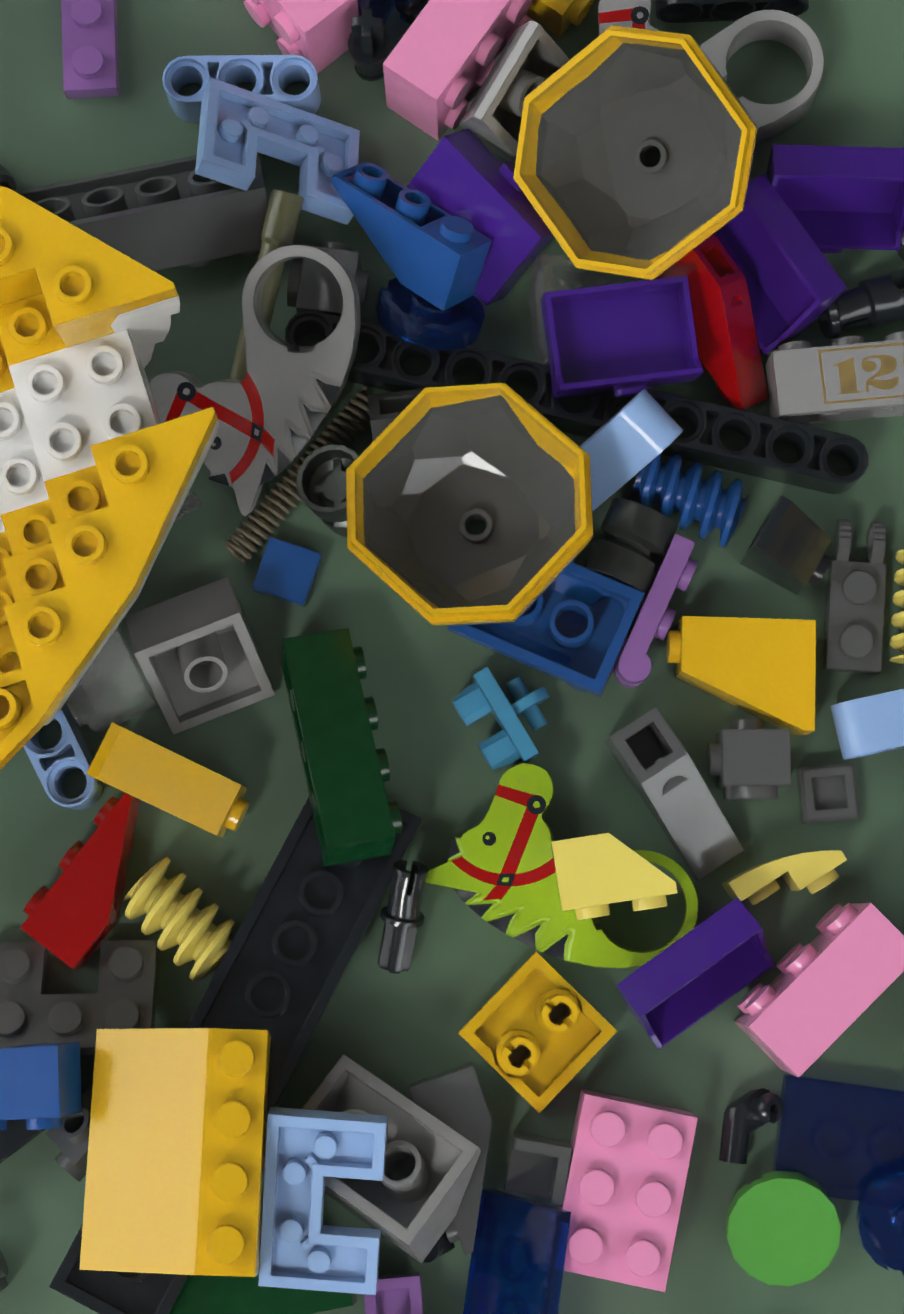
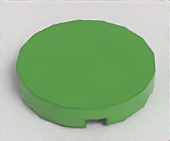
(782, 1228)

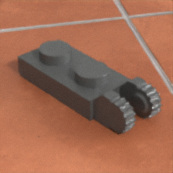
(855, 603)

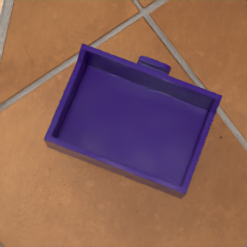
(476, 186)
(842, 193)
(782, 266)
(620, 337)
(697, 973)

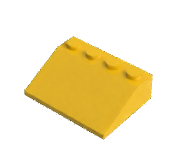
(176, 1151)

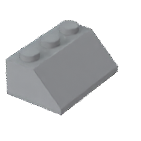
(424, 1162)

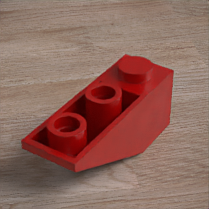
(723, 323)
(88, 894)

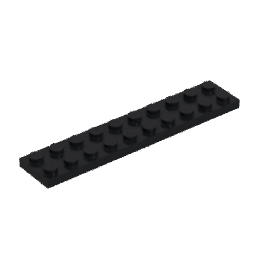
(273, 980)

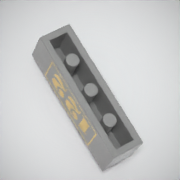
(837, 380)

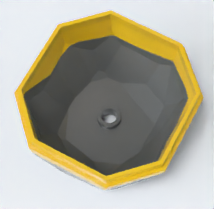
(589, 140)
(459, 461)

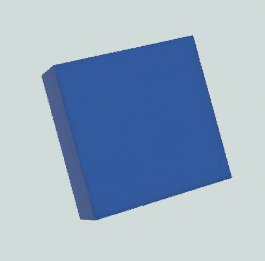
(287, 572)

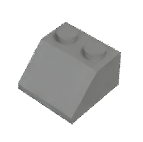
(518, 70)
(199, 655)

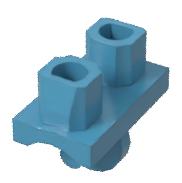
(487, 697)

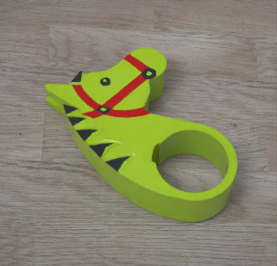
(511, 881)

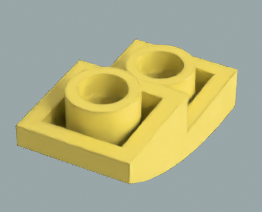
(799, 871)

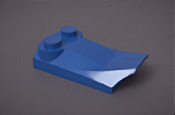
(569, 630)

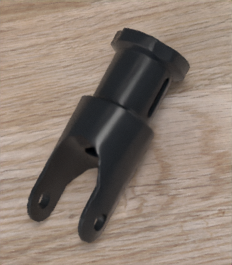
(871, 303)

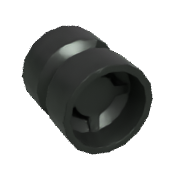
(323, 484)
(631, 542)

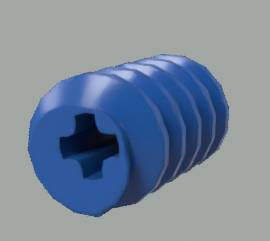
(691, 496)

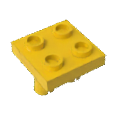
(537, 1032)

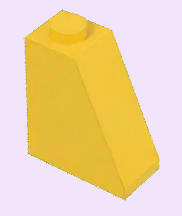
(751, 664)
(169, 781)

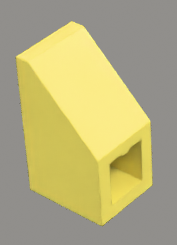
(606, 871)

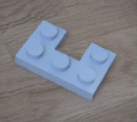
(242, 123)
(299, 1155)

